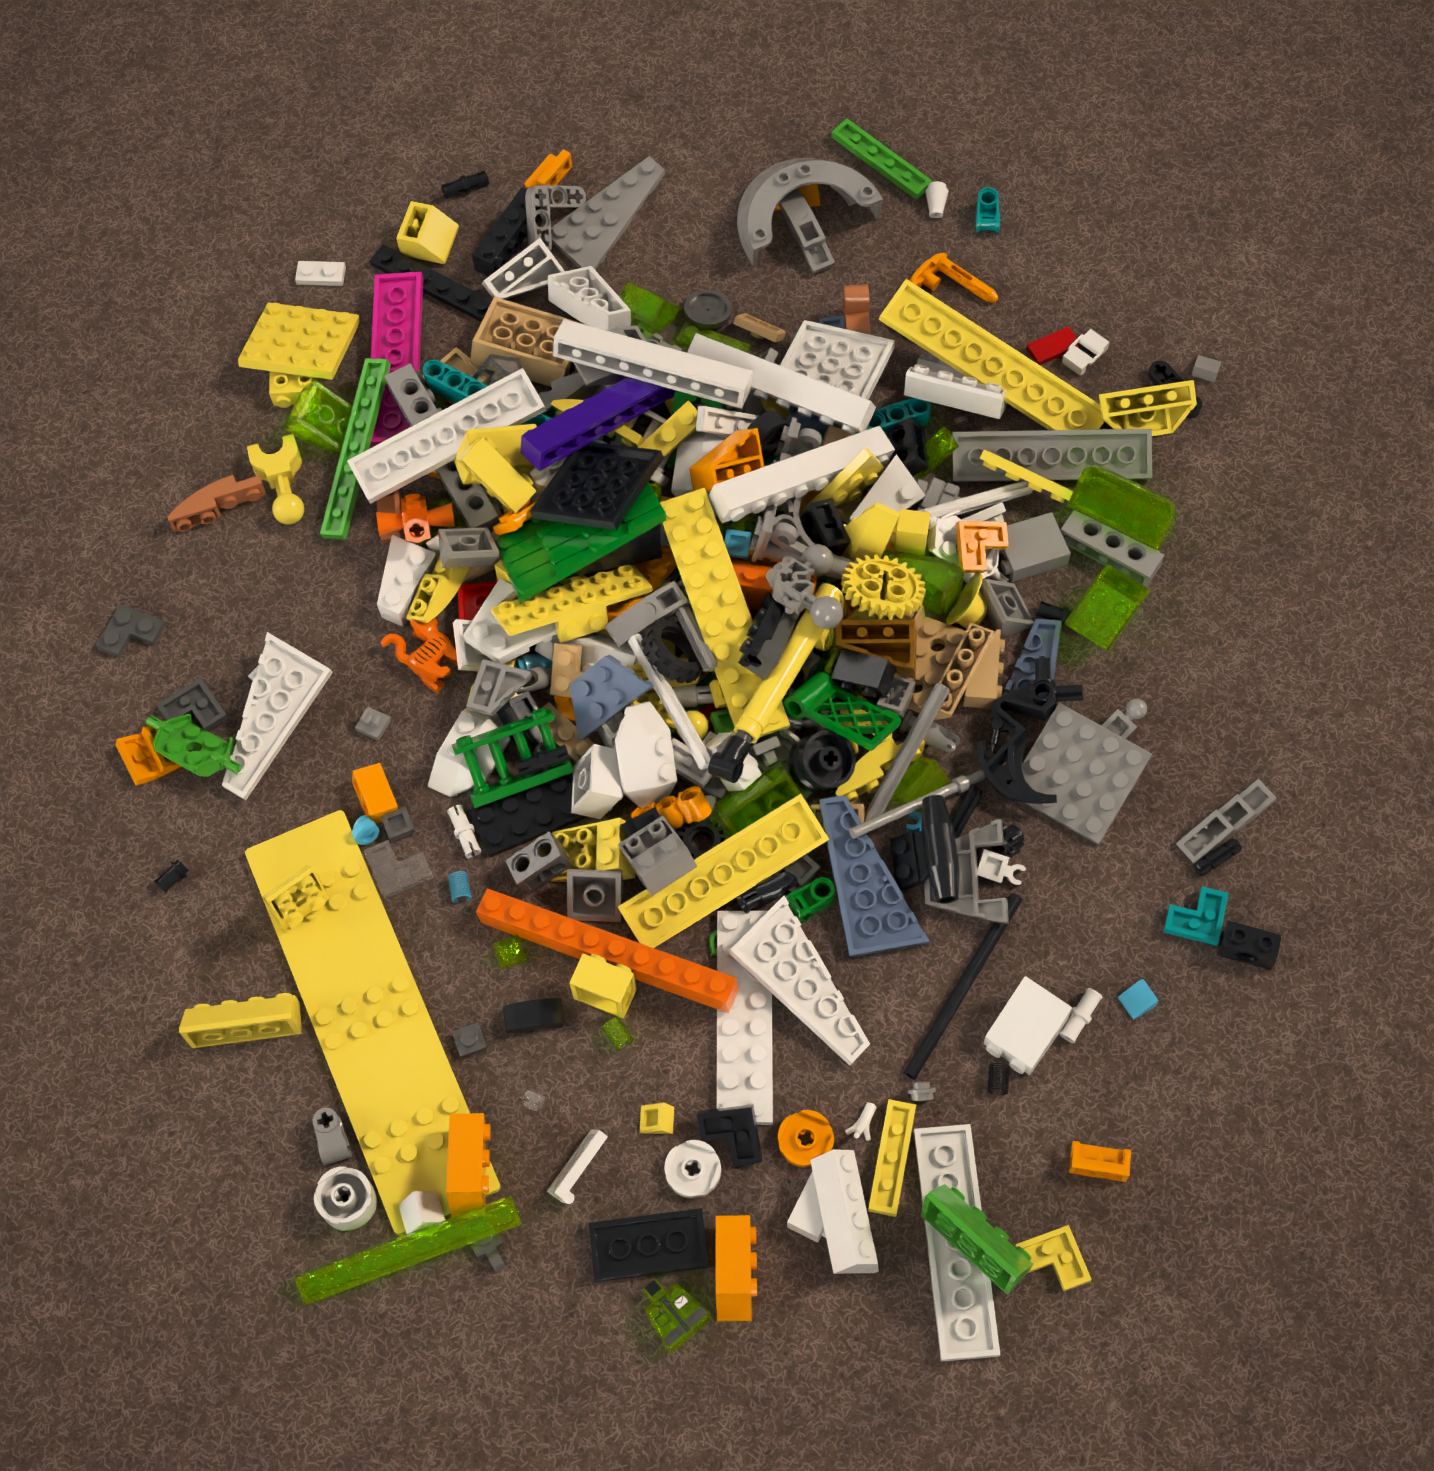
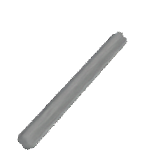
(907, 751)

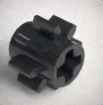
(1013, 841)

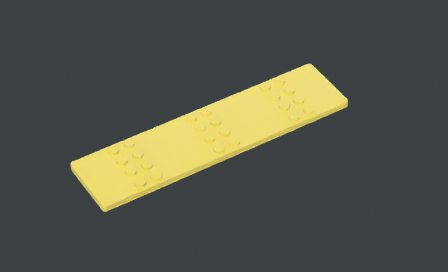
(367, 1014)

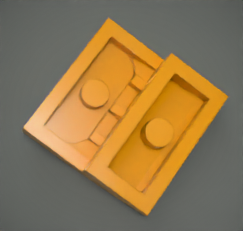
(141, 759)

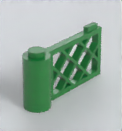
(817, 696)

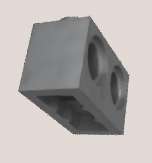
(538, 862)

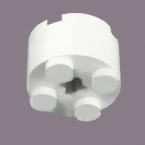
(330, 1194)

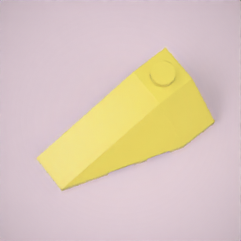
(870, 532)

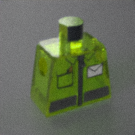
(674, 1314)

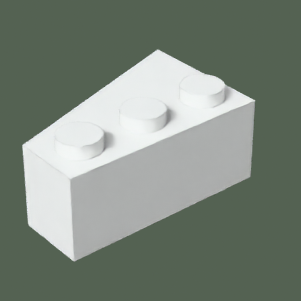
(523, 273)
(893, 489)
(402, 578)

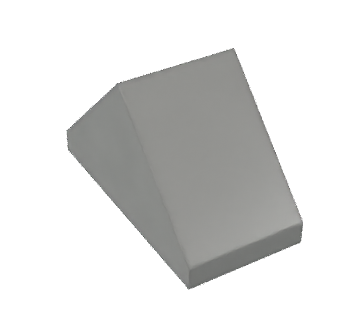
(898, 696)

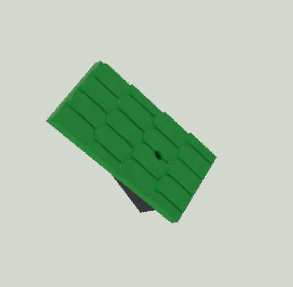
(552, 551)

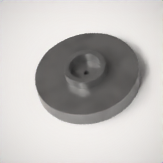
(707, 309)

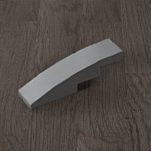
(1226, 821)

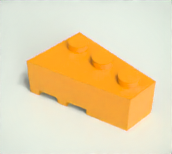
(467, 1162)
(734, 1268)

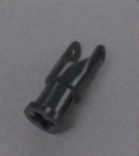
(766, 891)

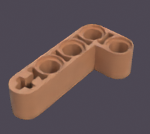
(856, 308)

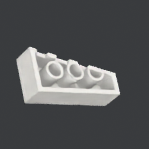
(593, 649)

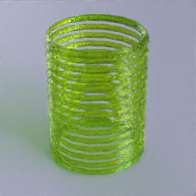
(609, 1034)

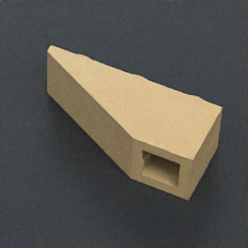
(984, 686)

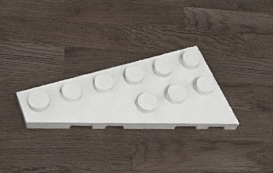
(275, 705)

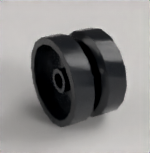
(821, 761)

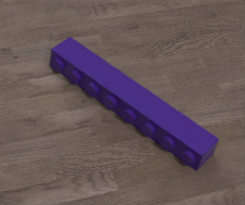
(590, 420)

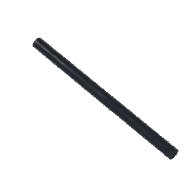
(960, 991)

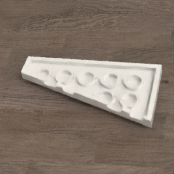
(795, 974)

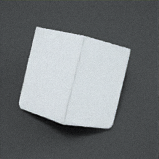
(421, 1210)

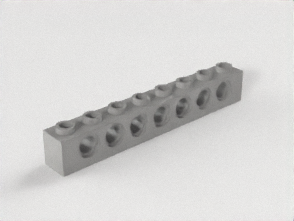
(408, 380)

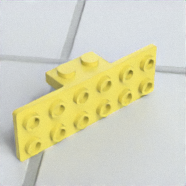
(574, 607)

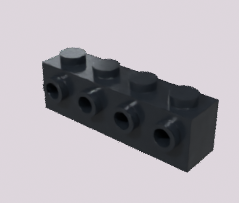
(503, 237)

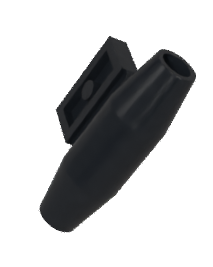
(929, 853)

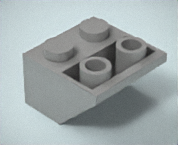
(657, 855)

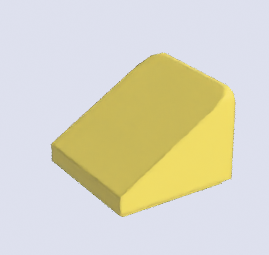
(657, 1119)

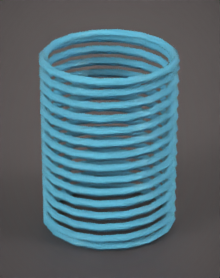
(466, 883)

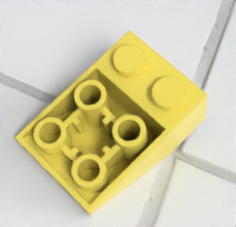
(595, 848)
(296, 897)

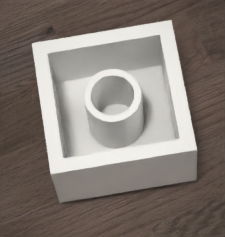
(596, 782)

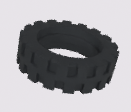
(663, 658)

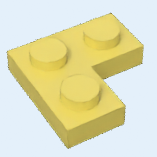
(1062, 1252)

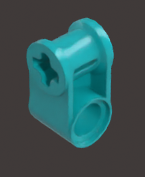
(988, 213)

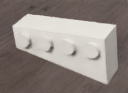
(588, 298)

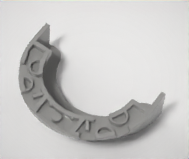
(778, 180)

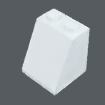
(1027, 1026)

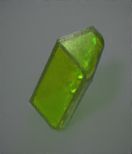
(1124, 506)

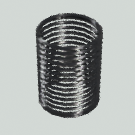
(997, 1077)

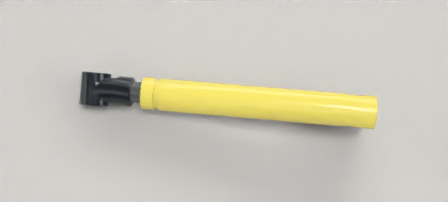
(805, 636)

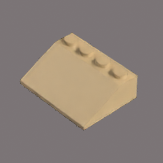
(522, 334)

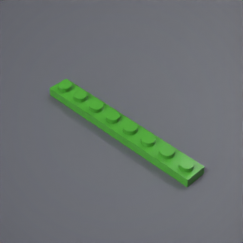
(356, 441)

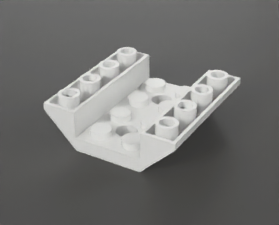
(942, 384)

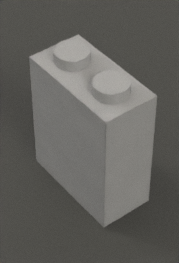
(1034, 548)

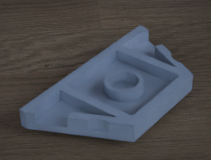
(604, 693)

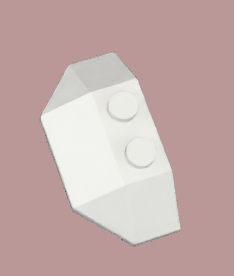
(688, 453)
(645, 755)
(450, 771)

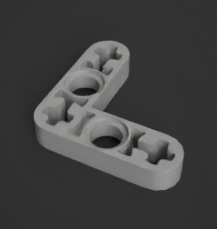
(546, 202)

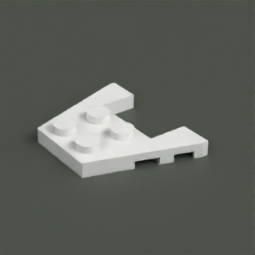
(490, 637)

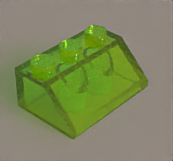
(759, 799)

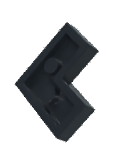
(736, 1124)

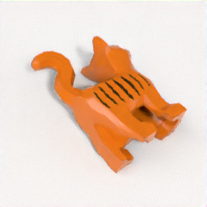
(429, 656)

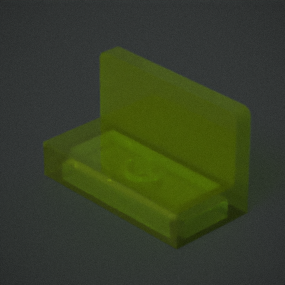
(920, 779)

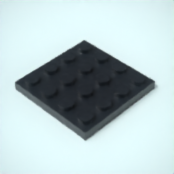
(597, 485)

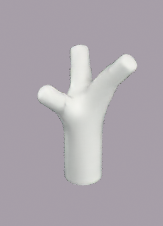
(863, 1122)

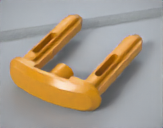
(925, 276)

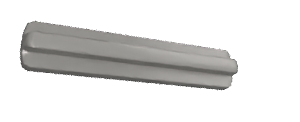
(696, 639)

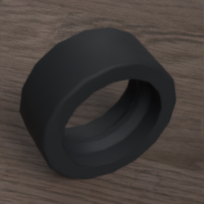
(770, 429)

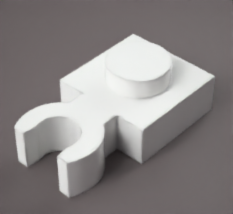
(995, 867)

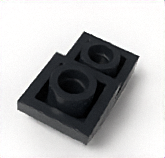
(532, 1014)

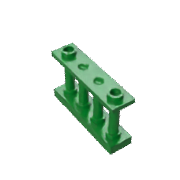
(509, 784)

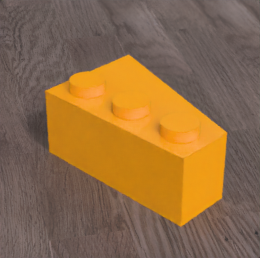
(729, 459)

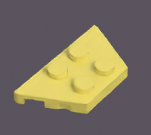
(852, 479)

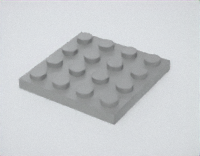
(1086, 770)

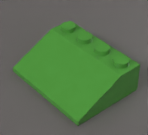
(975, 1237)

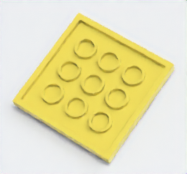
(299, 341)

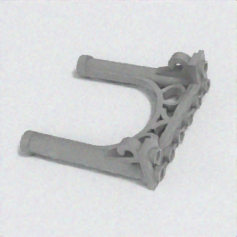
(784, 534)

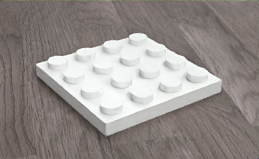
(839, 357)

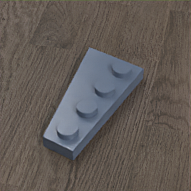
(1041, 641)

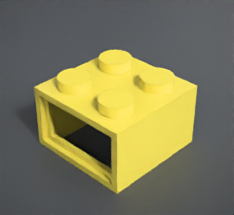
(603, 985)

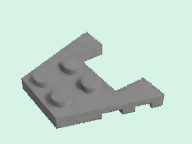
(968, 902)

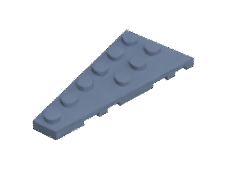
(868, 897)

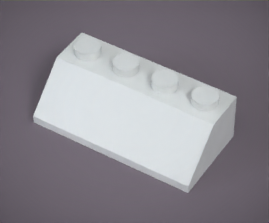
(844, 1213)

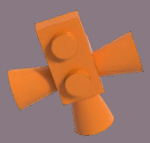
(415, 519)

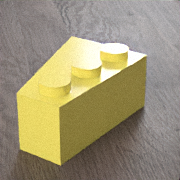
(497, 474)

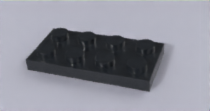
(525, 815)
(648, 1245)

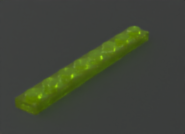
(408, 1250)

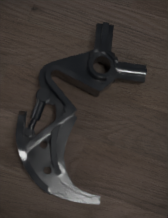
(1025, 702)

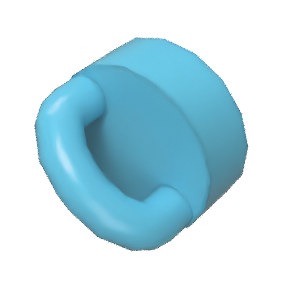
(364, 830)

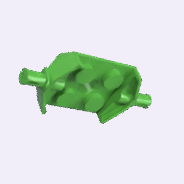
(180, 735)

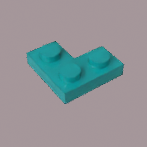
(1199, 925)

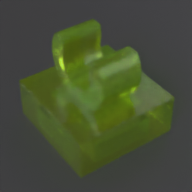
(509, 952)

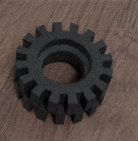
(701, 827)

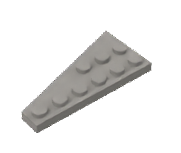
(598, 224)

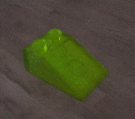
(320, 418)
(941, 579)

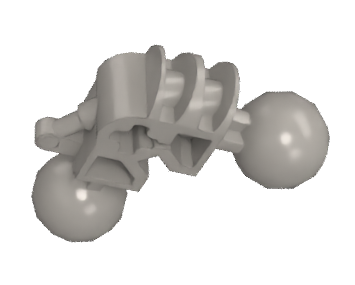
(795, 590)

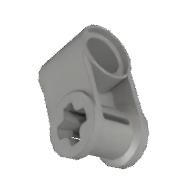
(332, 1140)

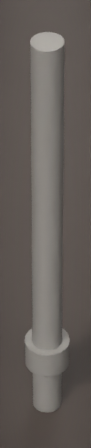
(958, 786)

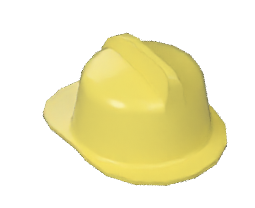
(971, 604)

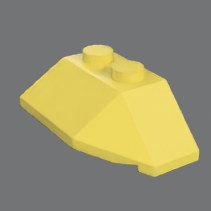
(1150, 407)

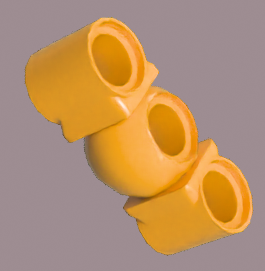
(688, 806)

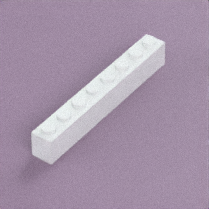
(652, 363)
(792, 388)
(794, 475)

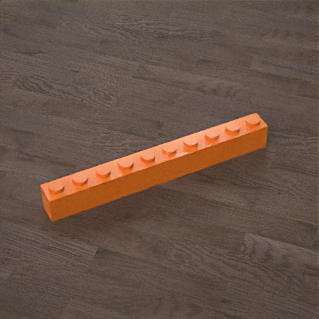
(578, 938)

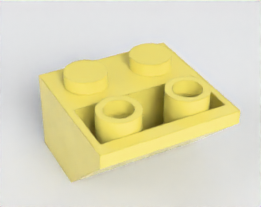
(426, 233)

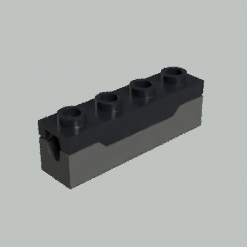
(767, 637)

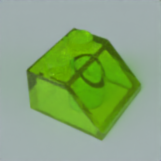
(648, 307)

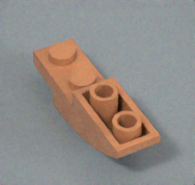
(205, 504)

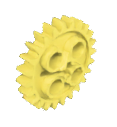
(864, 583)

